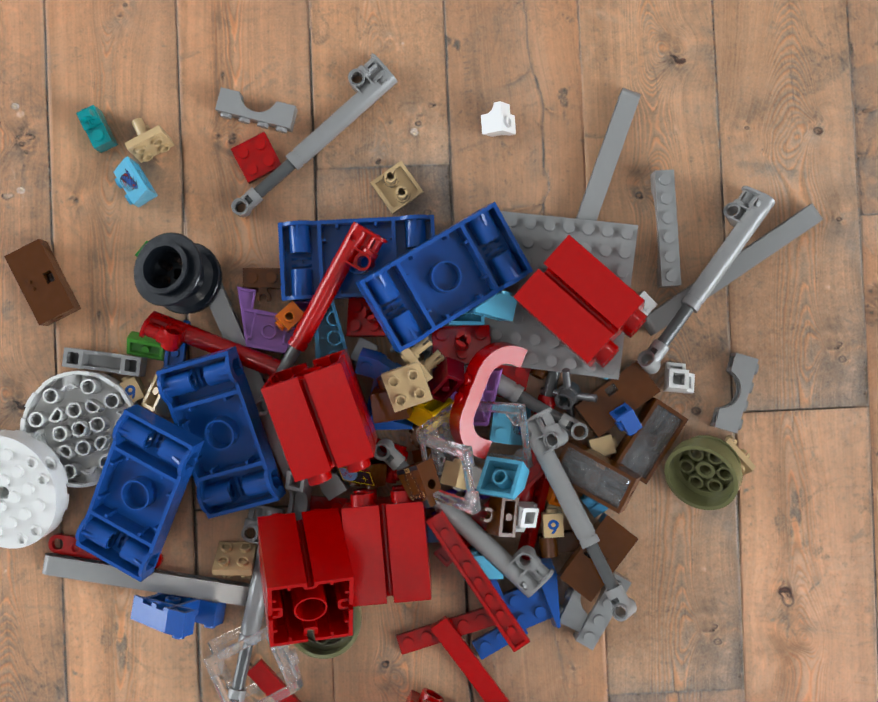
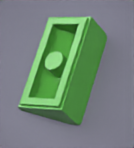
(144, 347)

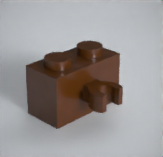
(262, 279)
(501, 516)

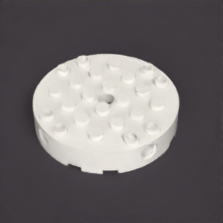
(65, 403)
(30, 489)

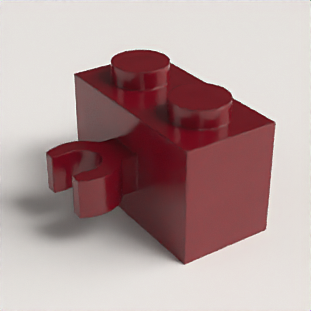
(446, 379)

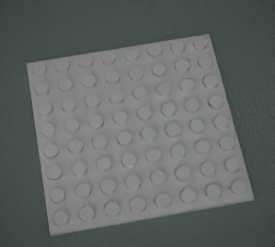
(538, 238)

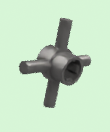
(569, 394)

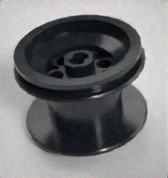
(194, 275)

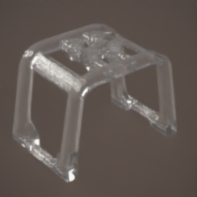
(443, 445)
(286, 659)

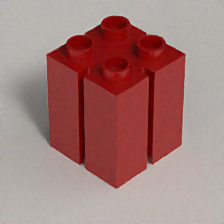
(582, 303)
(321, 418)
(387, 547)
(305, 576)

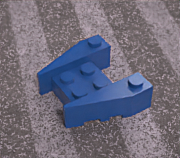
(372, 365)
(538, 607)
(176, 614)

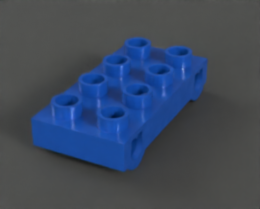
(310, 246)
(444, 277)
(217, 405)
(138, 492)

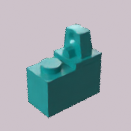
(97, 128)

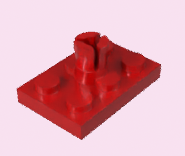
(361, 320)
(461, 341)

